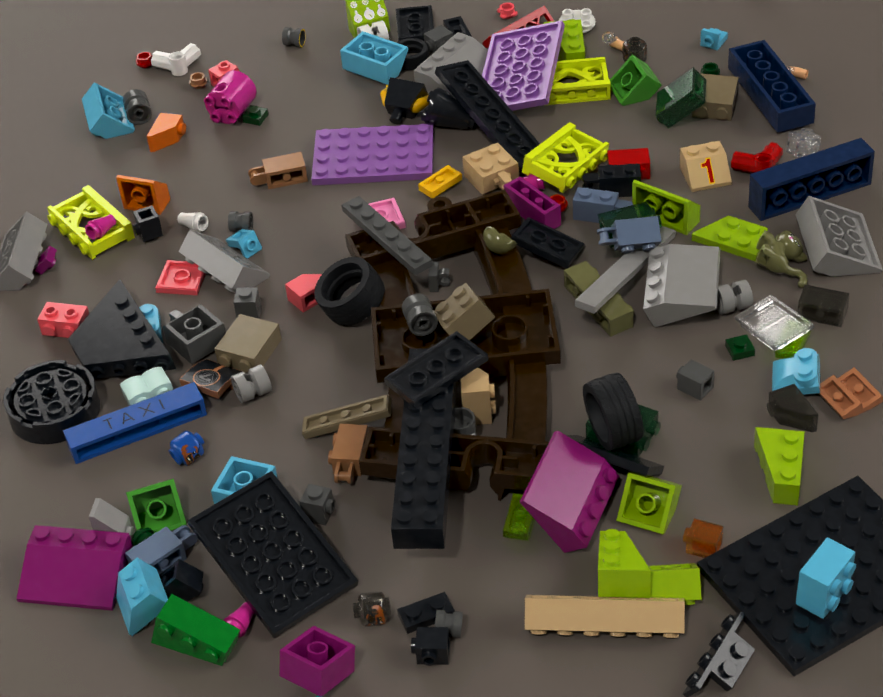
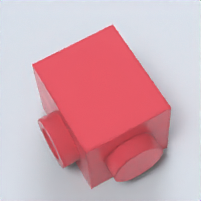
(219, 70)

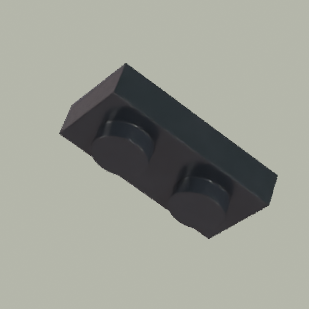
(456, 25)
(423, 612)

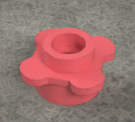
(507, 11)

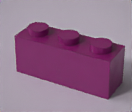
(533, 203)

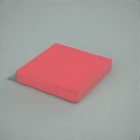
(180, 278)

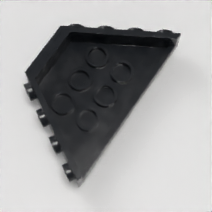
(118, 338)

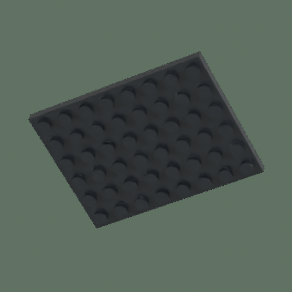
(763, 574)

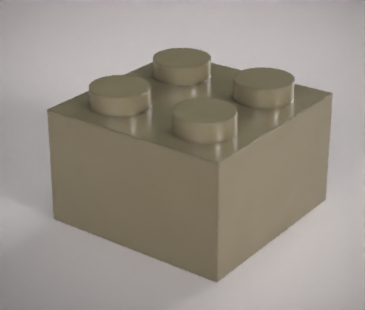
(463, 312)

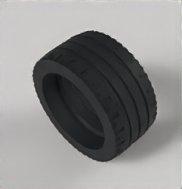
(340, 278)
(613, 411)

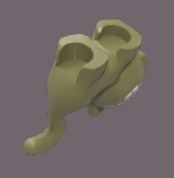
(776, 251)

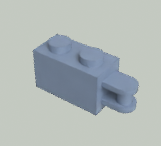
(590, 202)
(632, 234)
(163, 547)

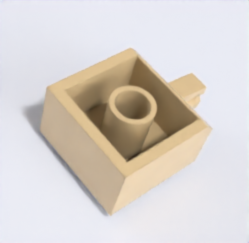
(490, 168)

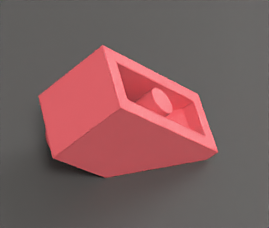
(301, 291)

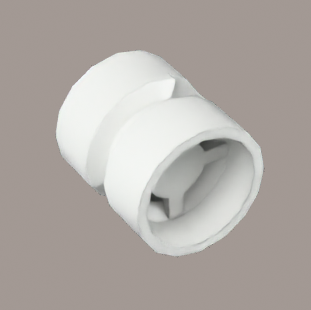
(377, 28)

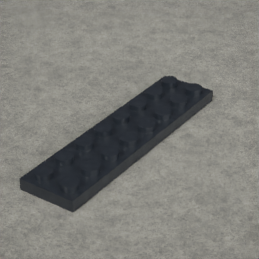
(487, 109)

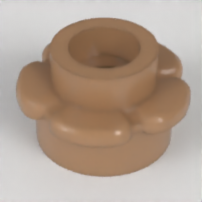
(197, 80)

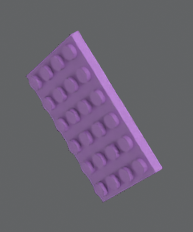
(524, 64)
(373, 154)

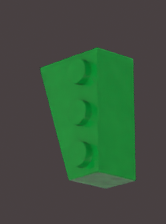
(194, 631)

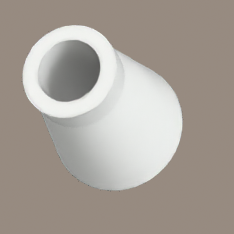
(195, 221)

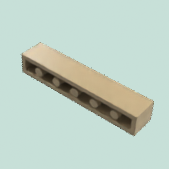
(604, 615)

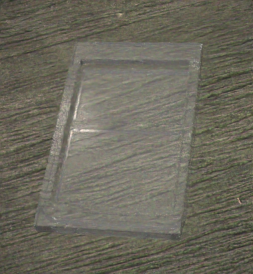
(773, 323)

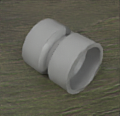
(735, 296)
(252, 383)

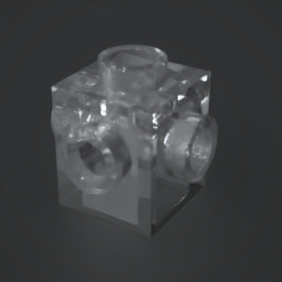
(803, 142)

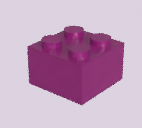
(317, 661)

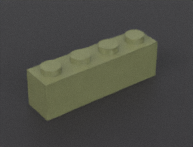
(615, 314)

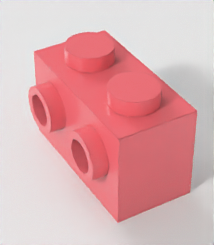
(61, 319)

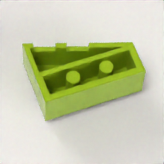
(572, 42)
(781, 461)
(621, 567)

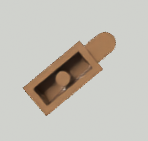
(280, 171)
(347, 451)

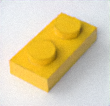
(440, 181)

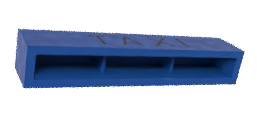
(135, 422)

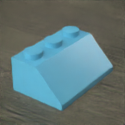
(373, 57)
(105, 112)

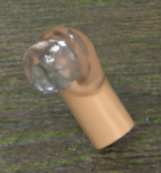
(612, 40)
(798, 72)

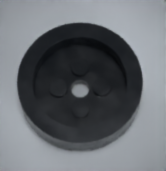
(44, 419)

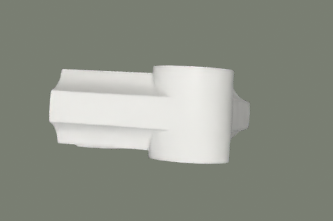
(177, 61)

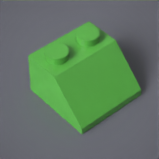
(634, 82)
(156, 506)

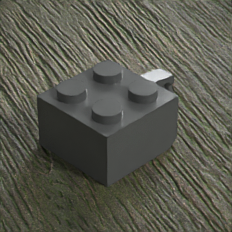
(194, 333)

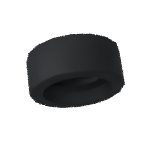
(414, 46)

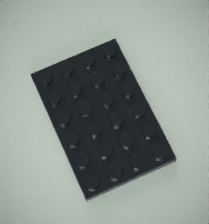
(272, 553)

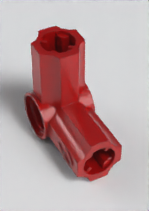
(754, 163)

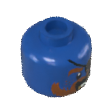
(186, 448)

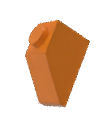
(165, 131)

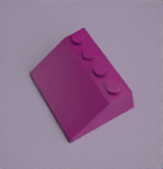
(569, 492)
(73, 567)

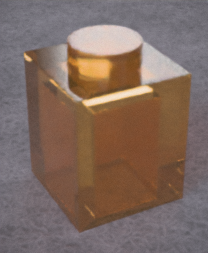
(703, 538)

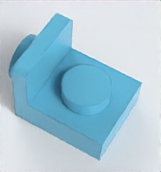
(713, 38)
(245, 241)

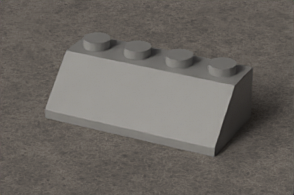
(20, 252)
(221, 261)

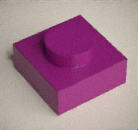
(46, 260)

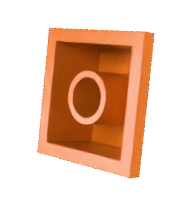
(141, 193)

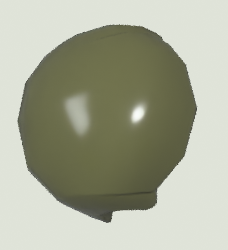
(497, 242)

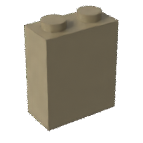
(719, 99)
(248, 343)

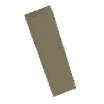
(355, 413)

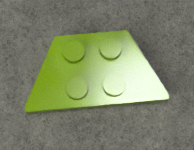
(731, 236)

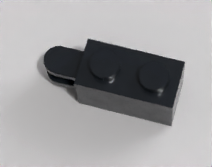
(613, 178)

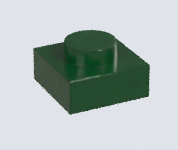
(255, 115)
(740, 347)

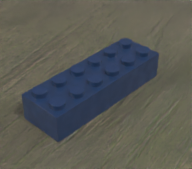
(771, 86)
(814, 175)

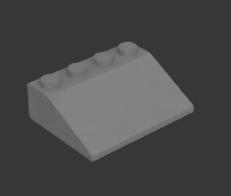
(456, 49)
(836, 239)
(681, 282)

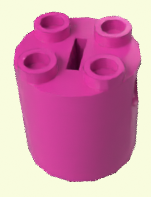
(230, 97)

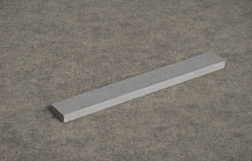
(618, 275)

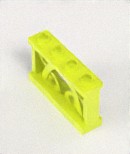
(587, 88)
(541, 165)
(82, 205)

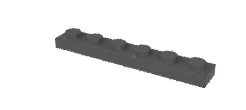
(387, 235)

